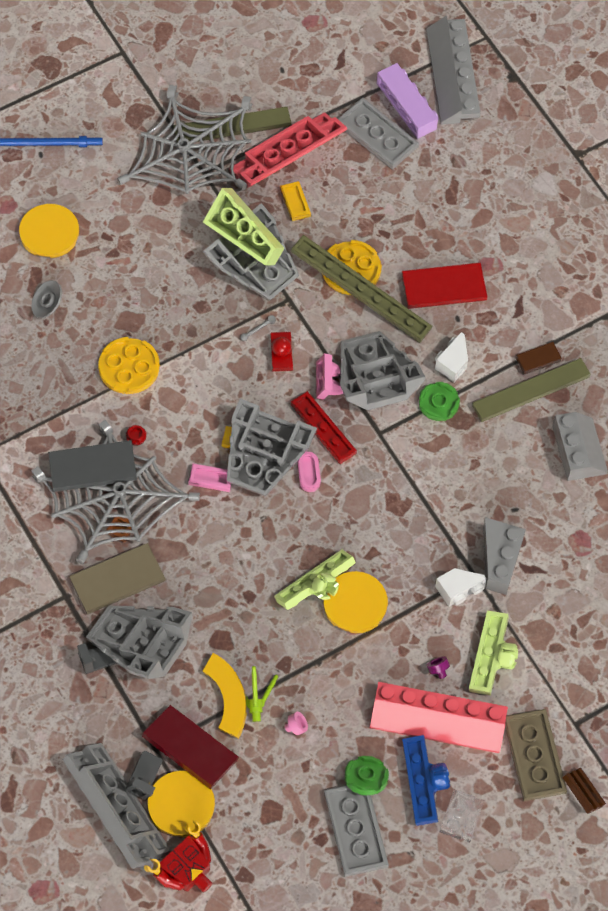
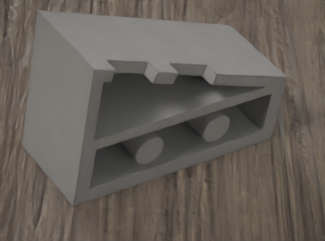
(501, 552)

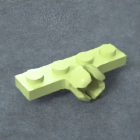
(317, 581)
(492, 653)

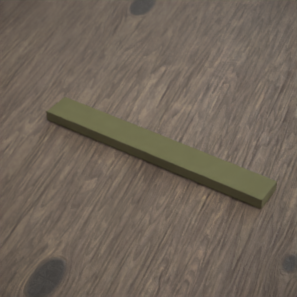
(361, 288)

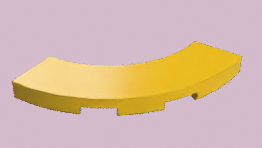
(232, 692)

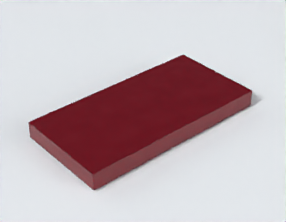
(190, 747)

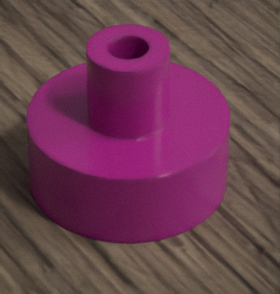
(438, 666)

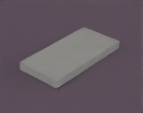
(378, 133)
(355, 831)

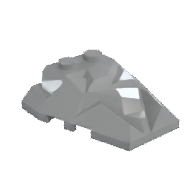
(264, 447)

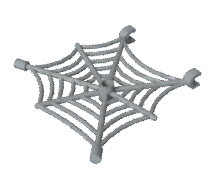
(185, 146)
(119, 492)

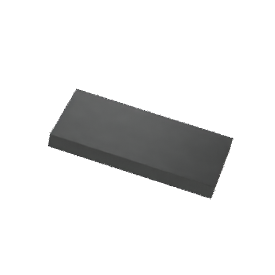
(92, 466)

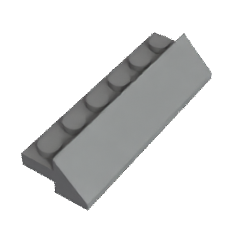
(453, 70)
(115, 806)

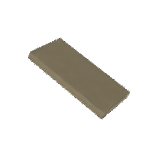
(117, 578)
(534, 755)

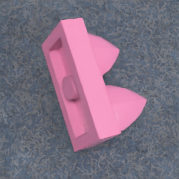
(324, 372)

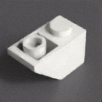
(454, 359)
(459, 584)

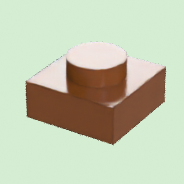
(119, 520)

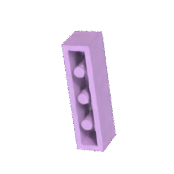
(407, 100)

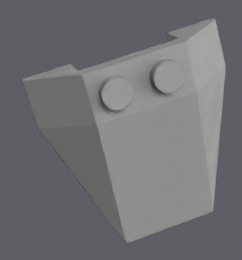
(261, 278)
(377, 372)
(142, 639)

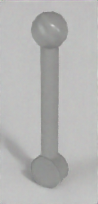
(271, 320)

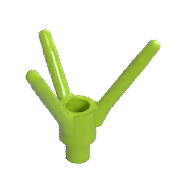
(255, 705)

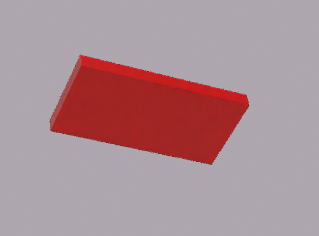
(444, 285)

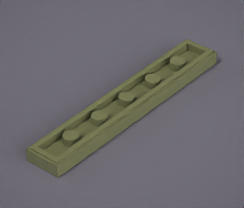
(252, 122)
(531, 390)

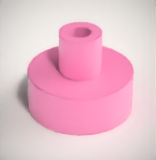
(296, 723)

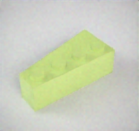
(242, 227)

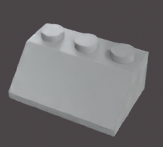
(579, 446)

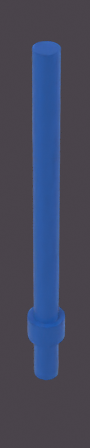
(82, 141)

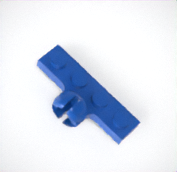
(424, 779)

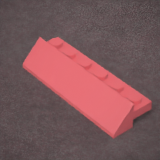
(286, 147)
(439, 717)

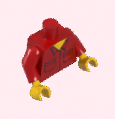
(185, 864)

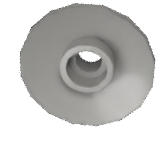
(46, 299)

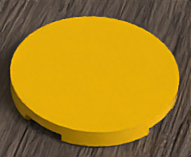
(49, 230)
(358, 257)
(128, 365)
(357, 604)
(178, 802)

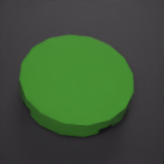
(439, 401)
(366, 775)

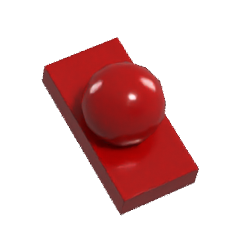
(281, 351)

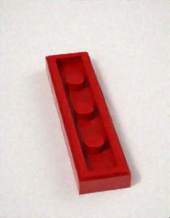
(326, 431)

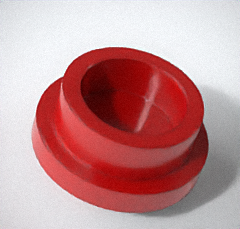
(136, 434)

